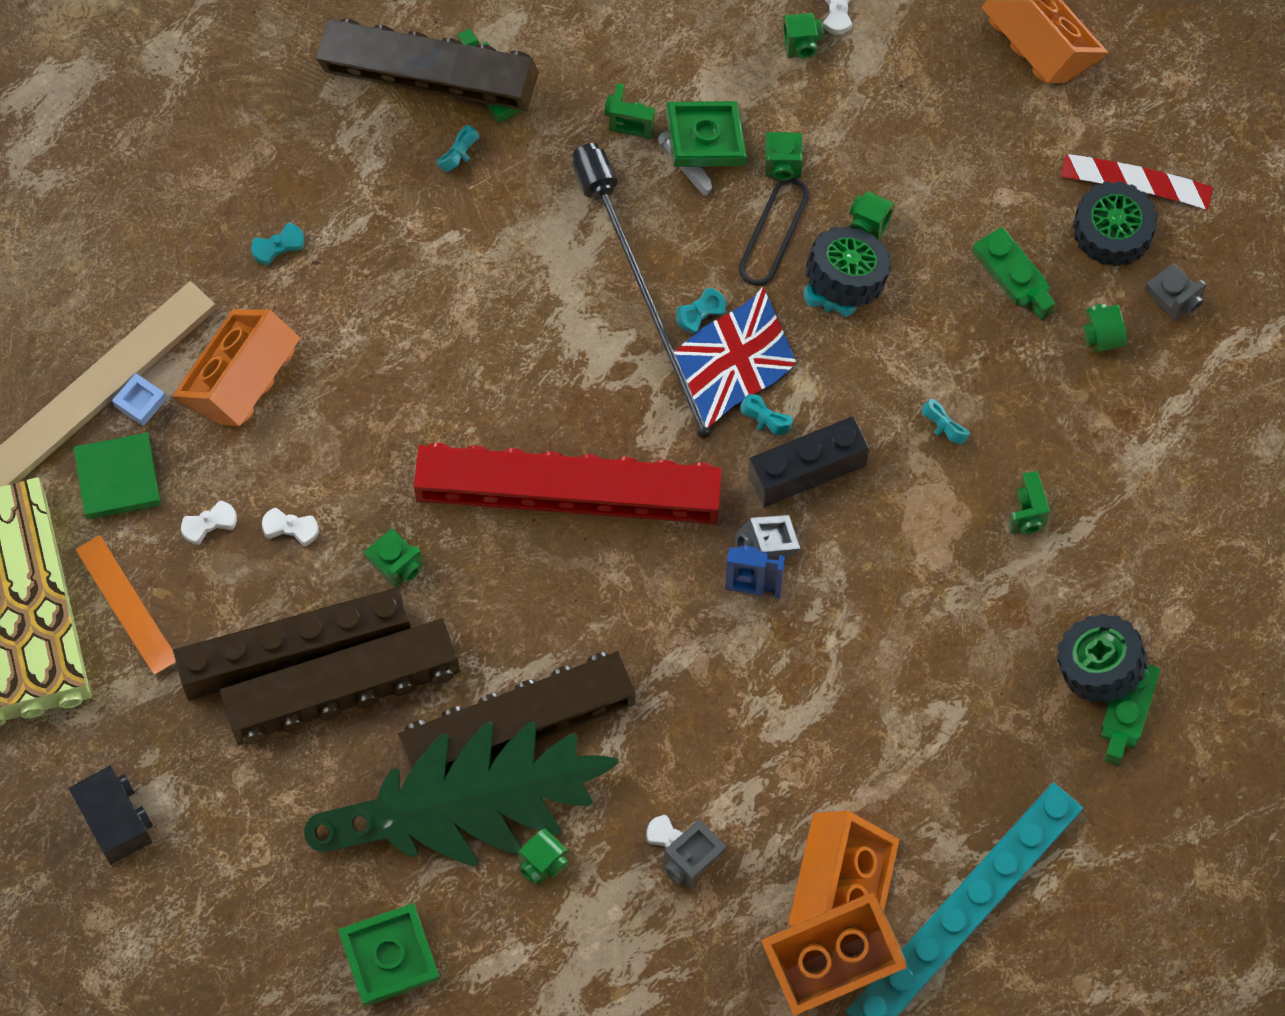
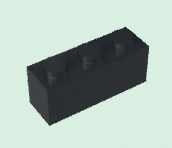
(808, 461)

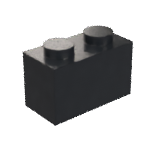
(111, 815)

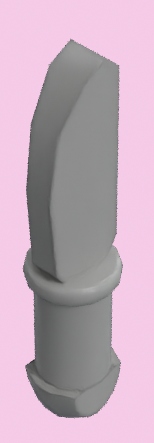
(695, 174)

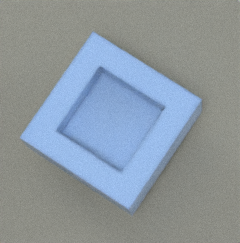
(139, 399)

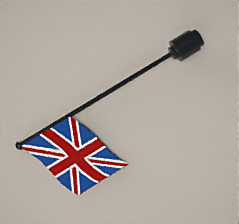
(723, 359)

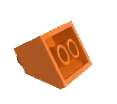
(1046, 36)
(237, 366)
(841, 863)
(834, 953)

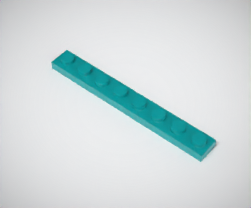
(970, 904)

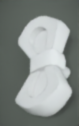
(838, 20)
(277, 523)
(196, 527)
(661, 832)

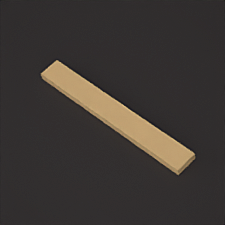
(102, 382)

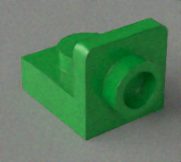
(629, 118)
(783, 155)
(1033, 506)
(394, 558)

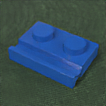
(752, 572)

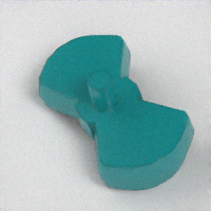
(464, 139)
(266, 250)
(814, 299)
(690, 316)
(755, 408)
(934, 411)

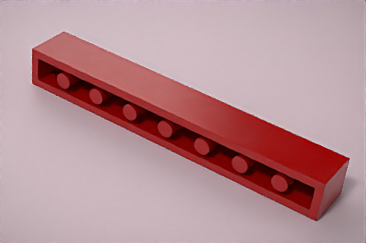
(567, 483)

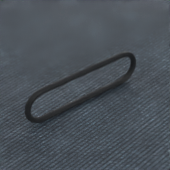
(788, 235)

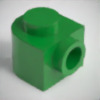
(801, 34)
(871, 213)
(1104, 328)
(542, 857)

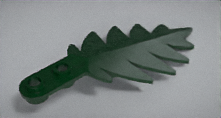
(468, 797)

